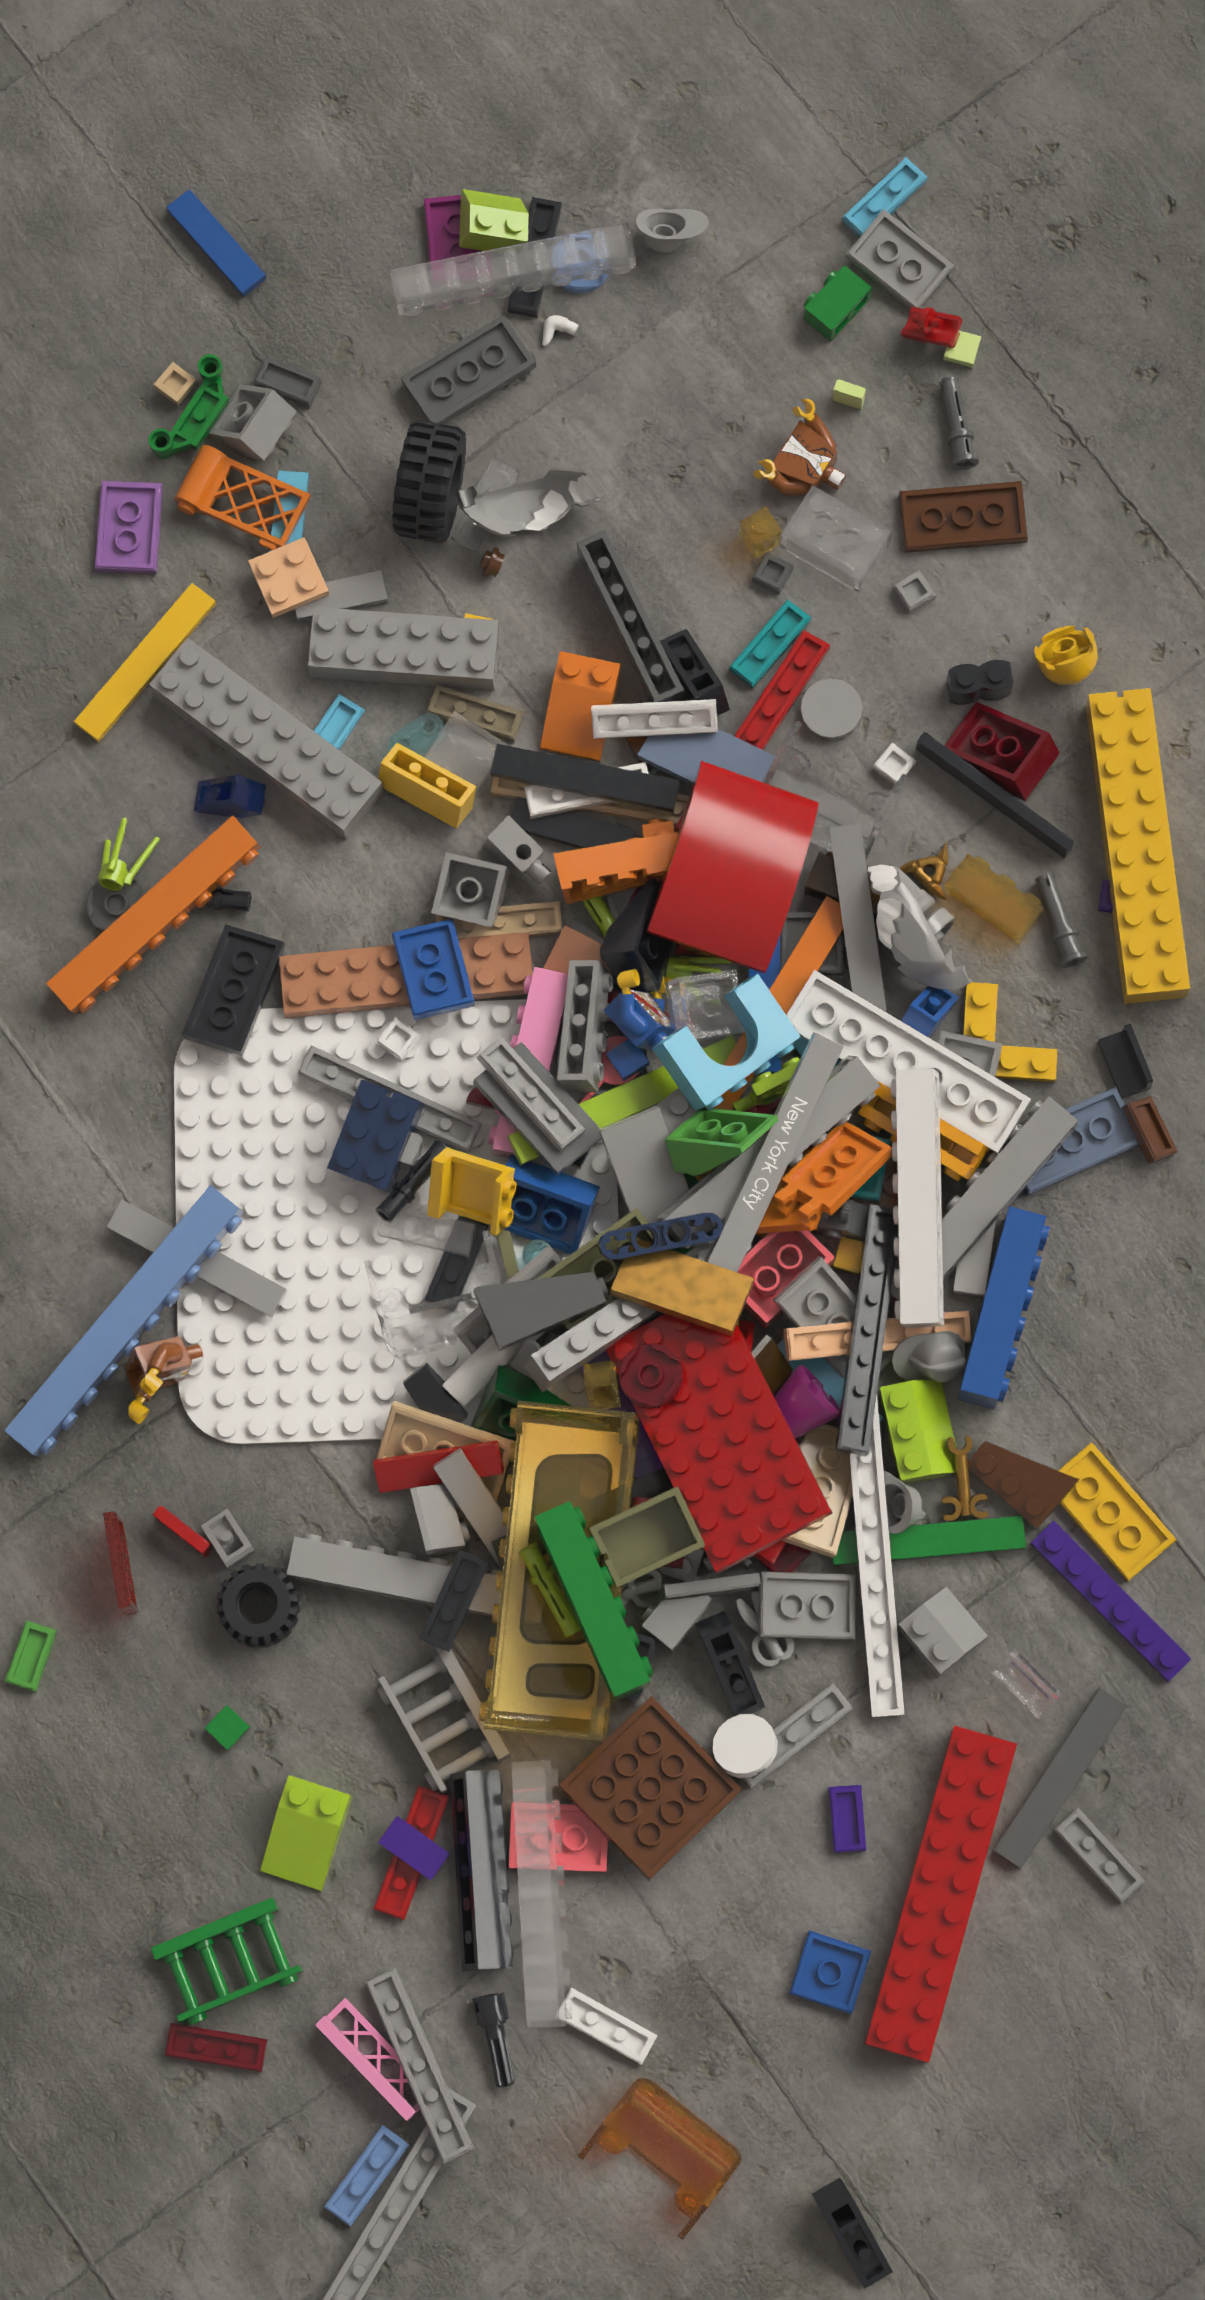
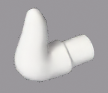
(557, 323)

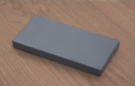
(682, 755)
(1100, 1136)

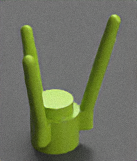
(113, 871)
(686, 966)

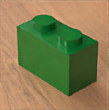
(836, 302)

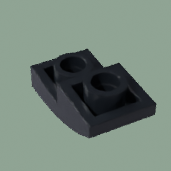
(430, 1395)

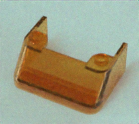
(672, 2143)

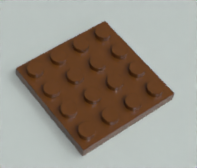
(650, 1788)

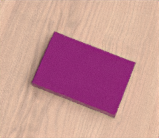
(443, 227)

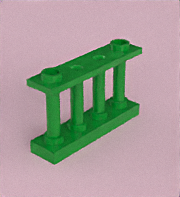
(202, 1941)

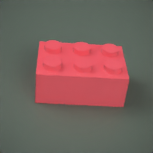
(774, 1265)

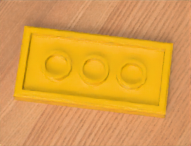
(1113, 1514)

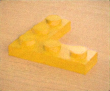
(1014, 1061)

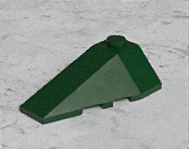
(502, 1395)

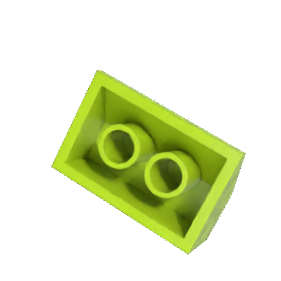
(918, 1430)

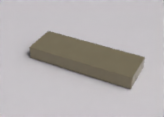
(491, 716)

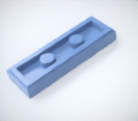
(366, 2175)

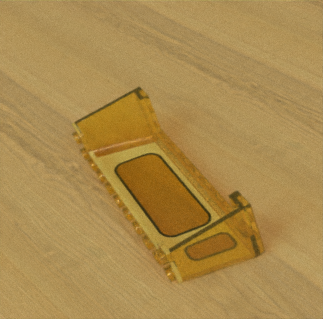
(538, 1675)

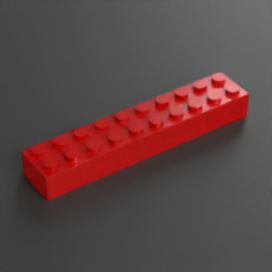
(940, 1894)

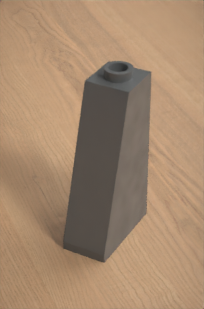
(534, 1306)

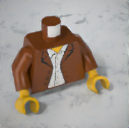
(805, 457)
(156, 1367)

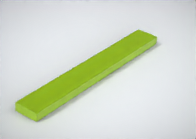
(627, 1098)

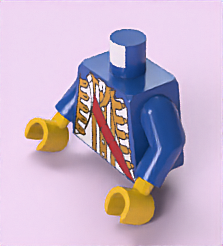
(639, 1013)

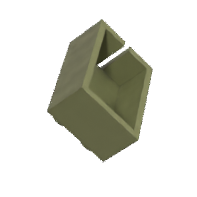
(646, 1536)

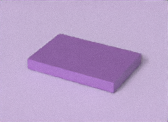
(128, 527)

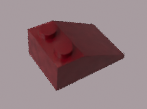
(1004, 749)

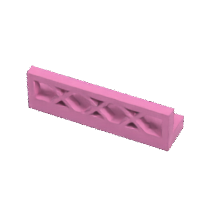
(361, 2061)

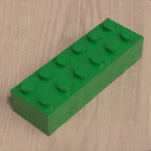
(592, 1602)

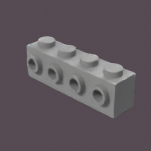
(584, 1026)

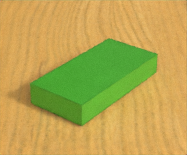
(31, 1656)

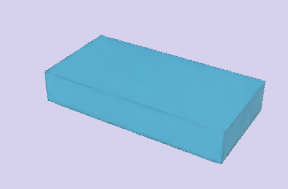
(339, 721)

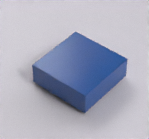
(627, 1059)

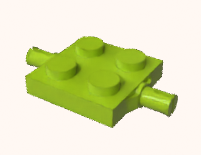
(768, 1087)

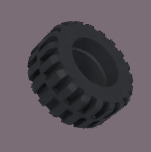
(427, 481)

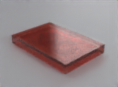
(120, 1563)

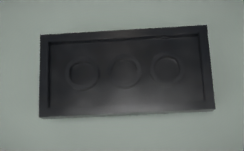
(233, 990)

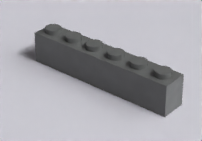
(629, 619)

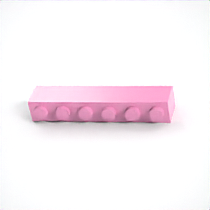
(539, 1032)

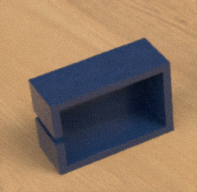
(375, 1135)

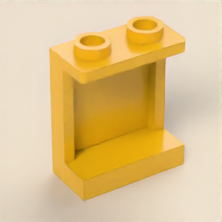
(471, 1189)

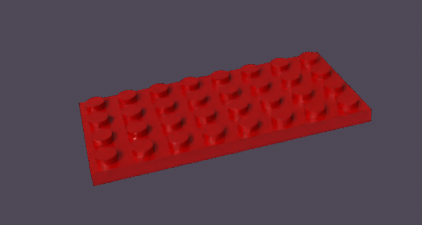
(727, 1443)

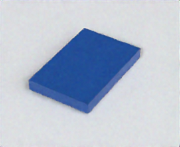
(433, 969)

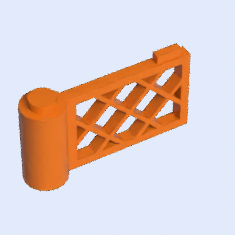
(207, 478)

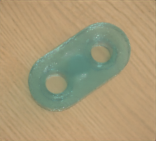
(414, 734)

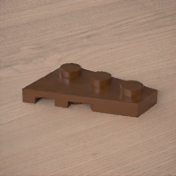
(1021, 1482)

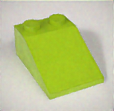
(305, 1832)

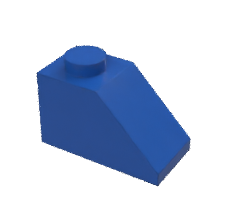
(929, 1010)

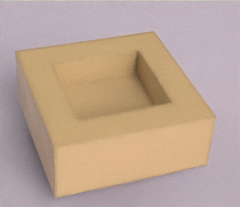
(175, 384)

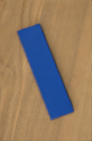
(216, 243)

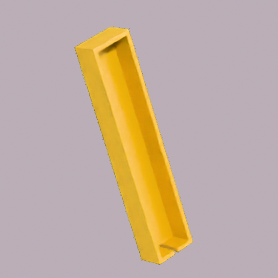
(1137, 846)

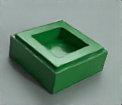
(227, 1727)

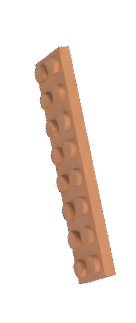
(373, 978)

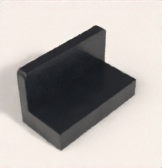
(1126, 1062)

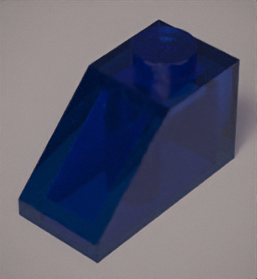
(230, 796)

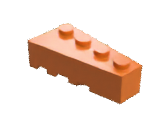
(614, 866)

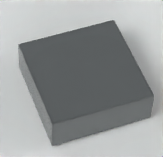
(772, 573)

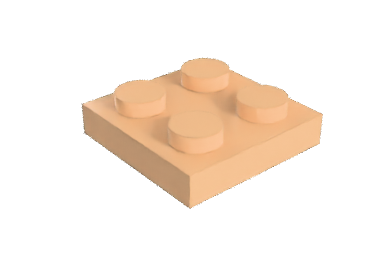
(288, 577)

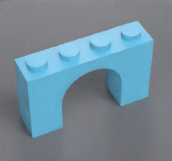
(767, 1034)

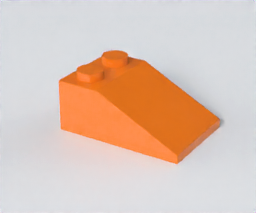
(575, 688)

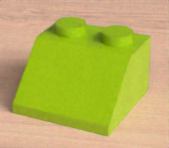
(491, 221)

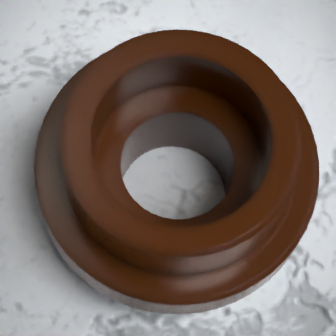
(492, 562)

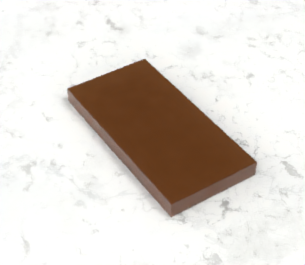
(963, 516)

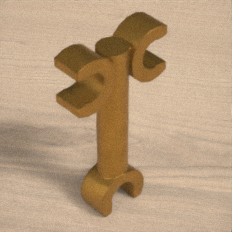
(965, 1504)

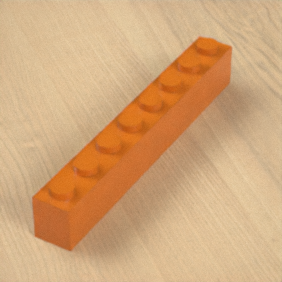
(154, 915)

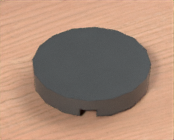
(107, 906)

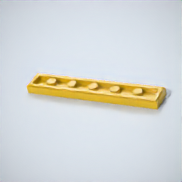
(145, 662)

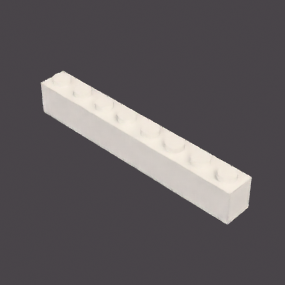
(918, 1198)

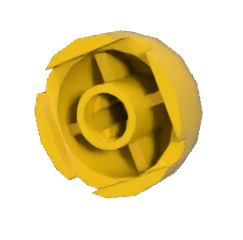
(1067, 655)

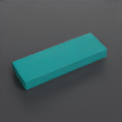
(770, 644)

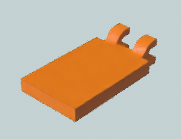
(831, 1173)

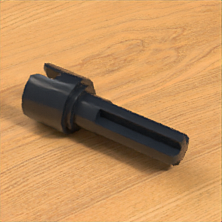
(492, 2014)

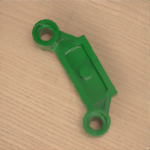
(198, 415)

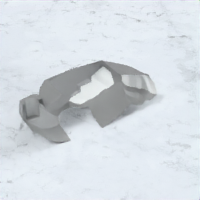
(530, 504)
(908, 934)

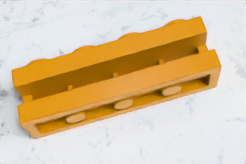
(958, 1150)

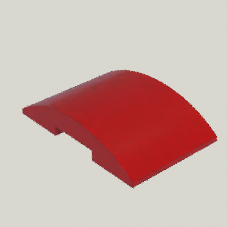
(734, 867)

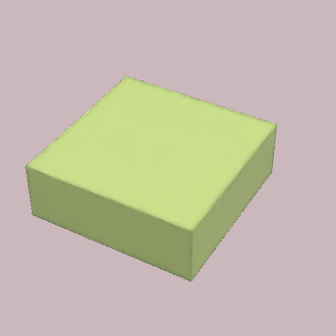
(964, 351)
(849, 394)

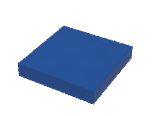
(830, 1972)

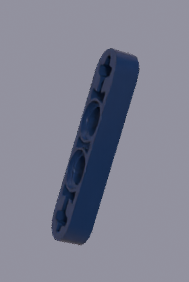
(660, 1237)

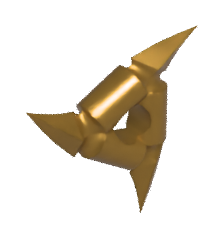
(930, 882)

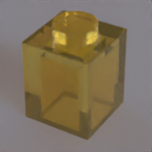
(760, 532)
(602, 1385)

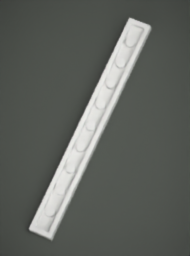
(877, 1578)

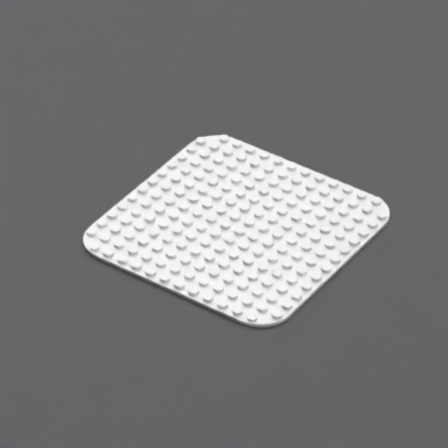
(267, 1146)

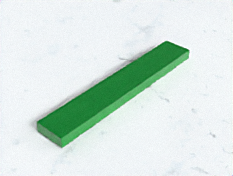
(943, 1540)

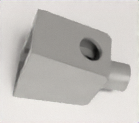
(510, 839)

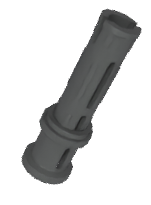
(960, 436)
(1064, 933)

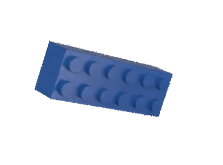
(1001, 1308)

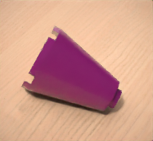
(805, 1402)

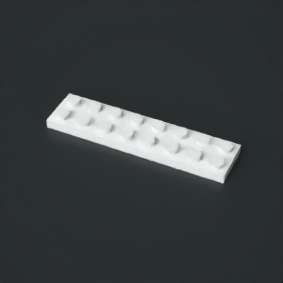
(884, 1044)

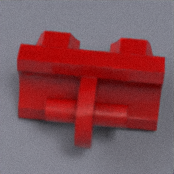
(932, 327)

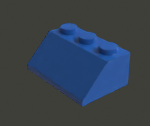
(550, 1205)

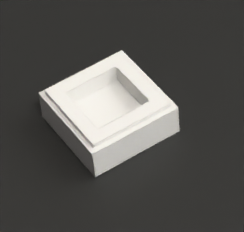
(894, 763)
(398, 1039)

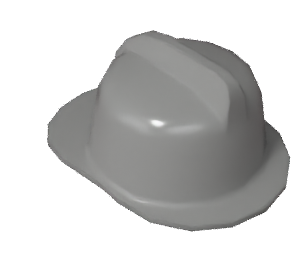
(670, 228)
(930, 1357)
(903, 1504)

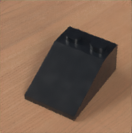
(631, 947)

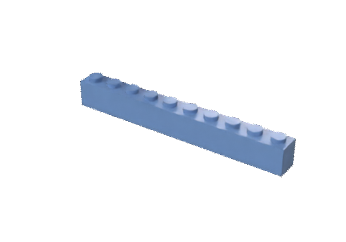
(124, 1322)

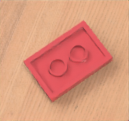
(582, 1842)

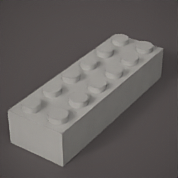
(403, 648)

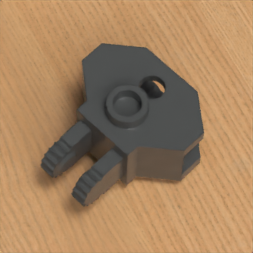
(845, 1222)

